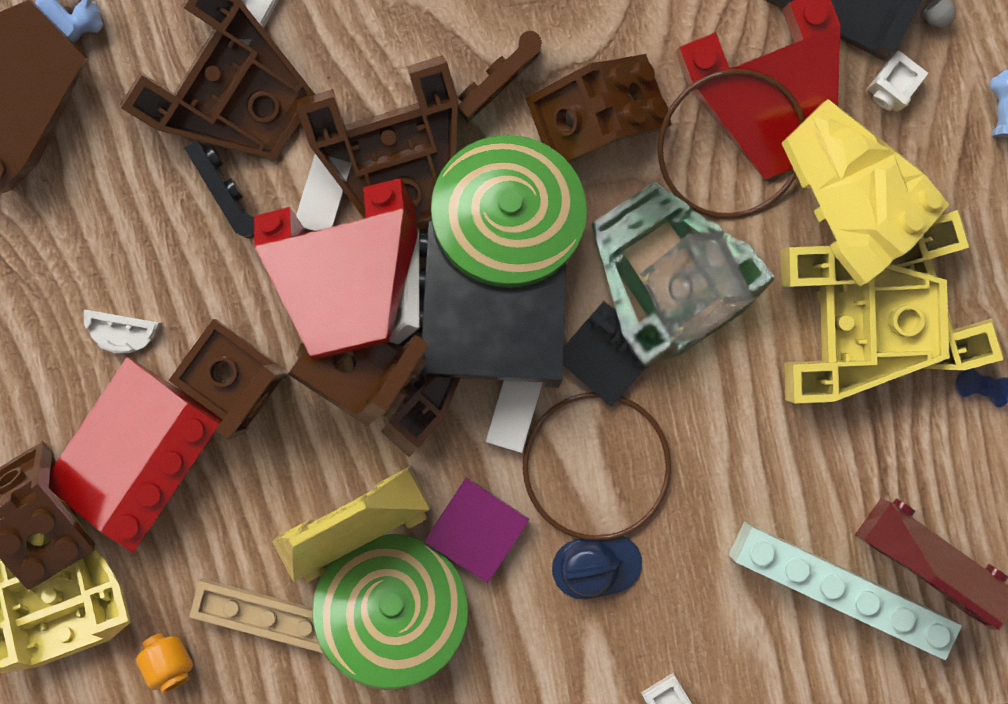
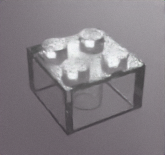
(696, 286)

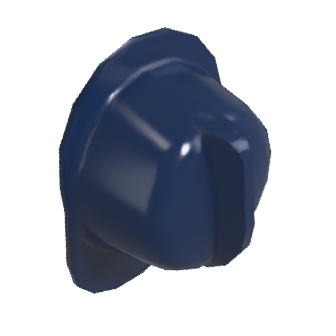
(596, 567)

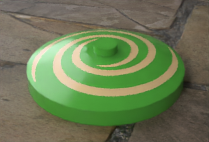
(508, 211)
(390, 612)

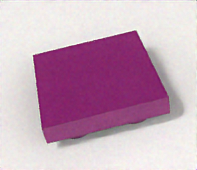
(476, 530)

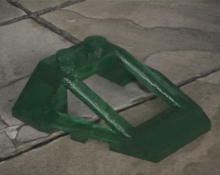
(630, 224)

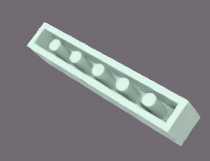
(844, 591)

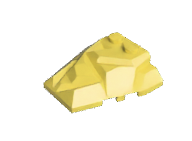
(864, 190)

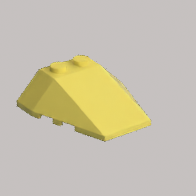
(60, 615)

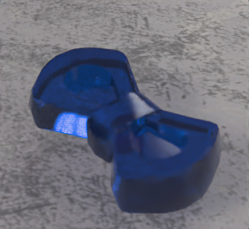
(972, 382)

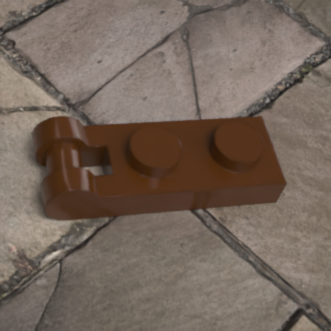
(501, 74)

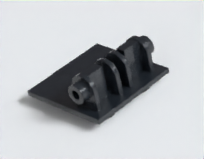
(602, 355)

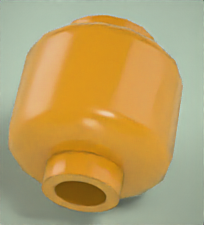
(164, 662)

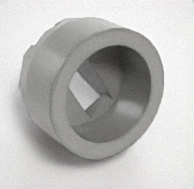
(939, 13)

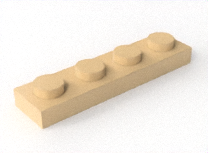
(255, 614)

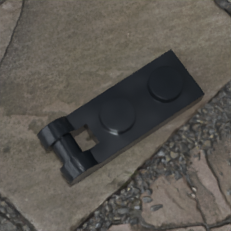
(224, 191)

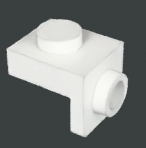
(896, 82)

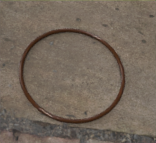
(778, 85)
(585, 536)

